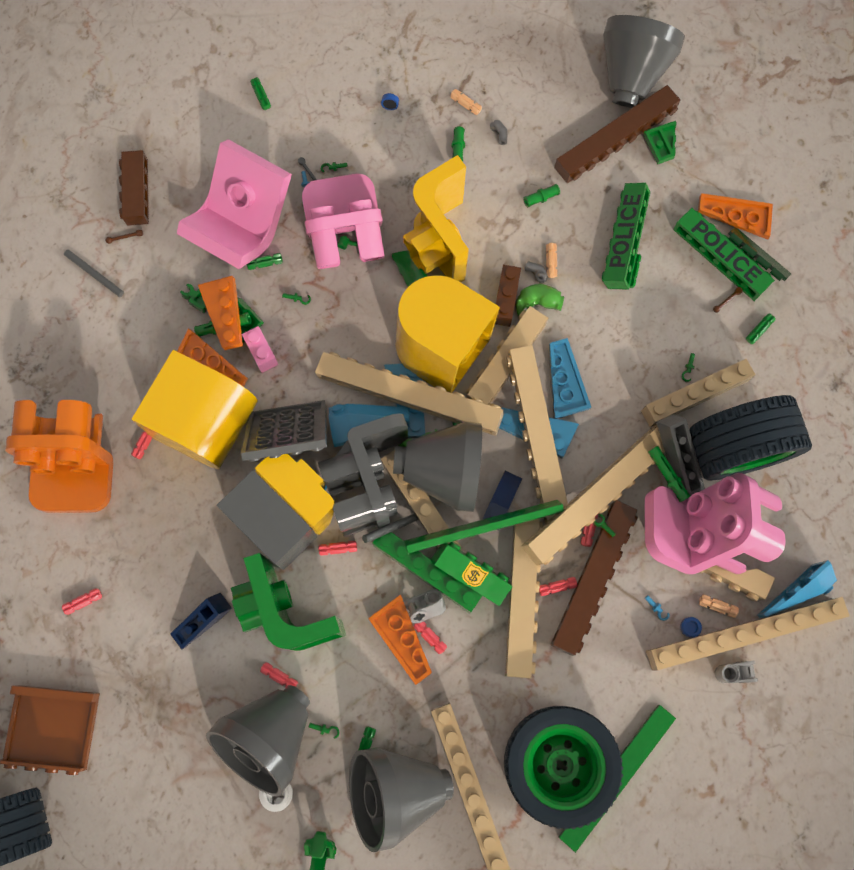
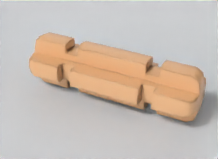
(466, 102)
(551, 260)
(718, 606)

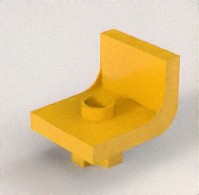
(435, 238)

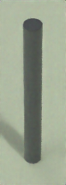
(95, 274)
(389, 528)

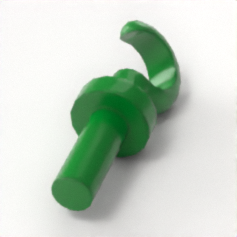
(334, 166)
(296, 297)
(689, 366)
(323, 729)

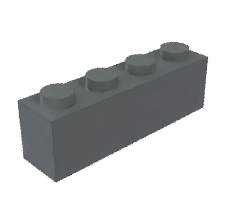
(681, 452)

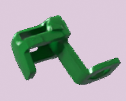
(320, 850)

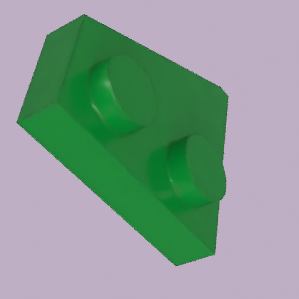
(662, 142)

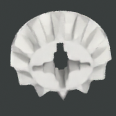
(280, 803)

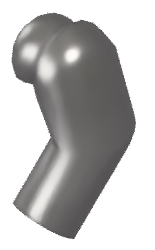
(501, 129)
(538, 270)

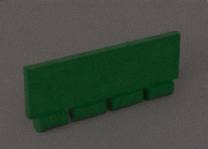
(763, 258)

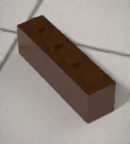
(134, 188)

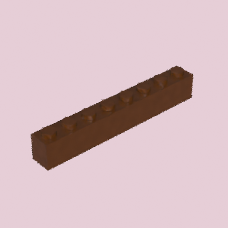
(617, 134)
(594, 578)

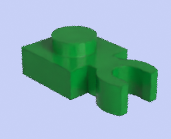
(194, 298)

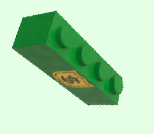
(471, 572)

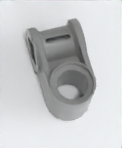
(427, 605)
(739, 672)

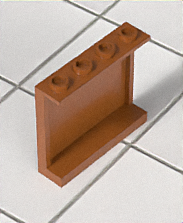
(50, 729)

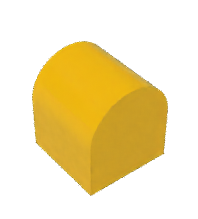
(442, 329)
(195, 410)

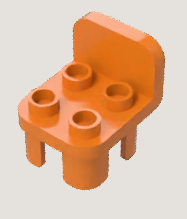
(64, 457)

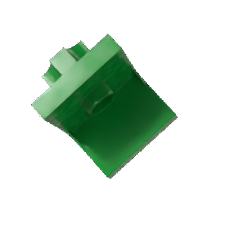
(264, 604)

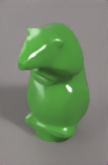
(539, 294)

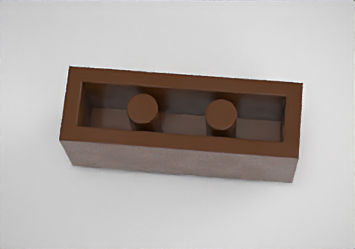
(507, 294)

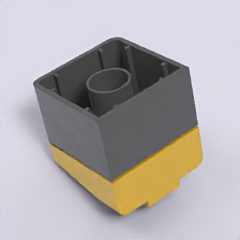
(280, 507)

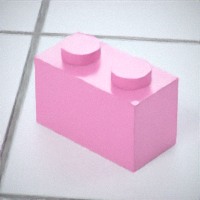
(260, 349)

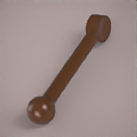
(109, 240)
(737, 291)

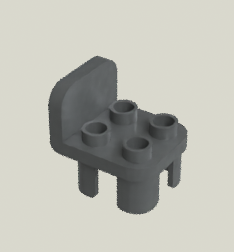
(360, 465)

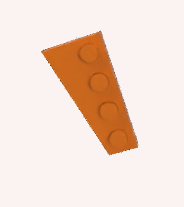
(740, 213)
(223, 309)
(200, 351)
(400, 636)

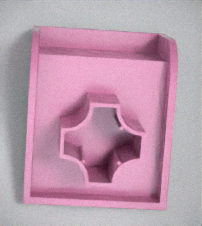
(240, 206)

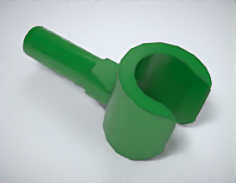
(345, 241)
(604, 525)

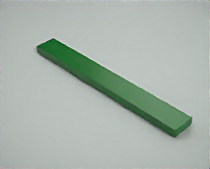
(483, 526)
(632, 758)

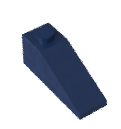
(503, 495)
(201, 619)

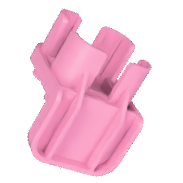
(341, 207)
(712, 526)

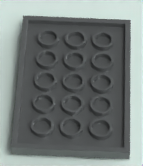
(285, 431)

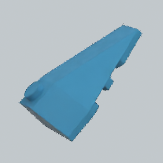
(347, 416)
(811, 583)

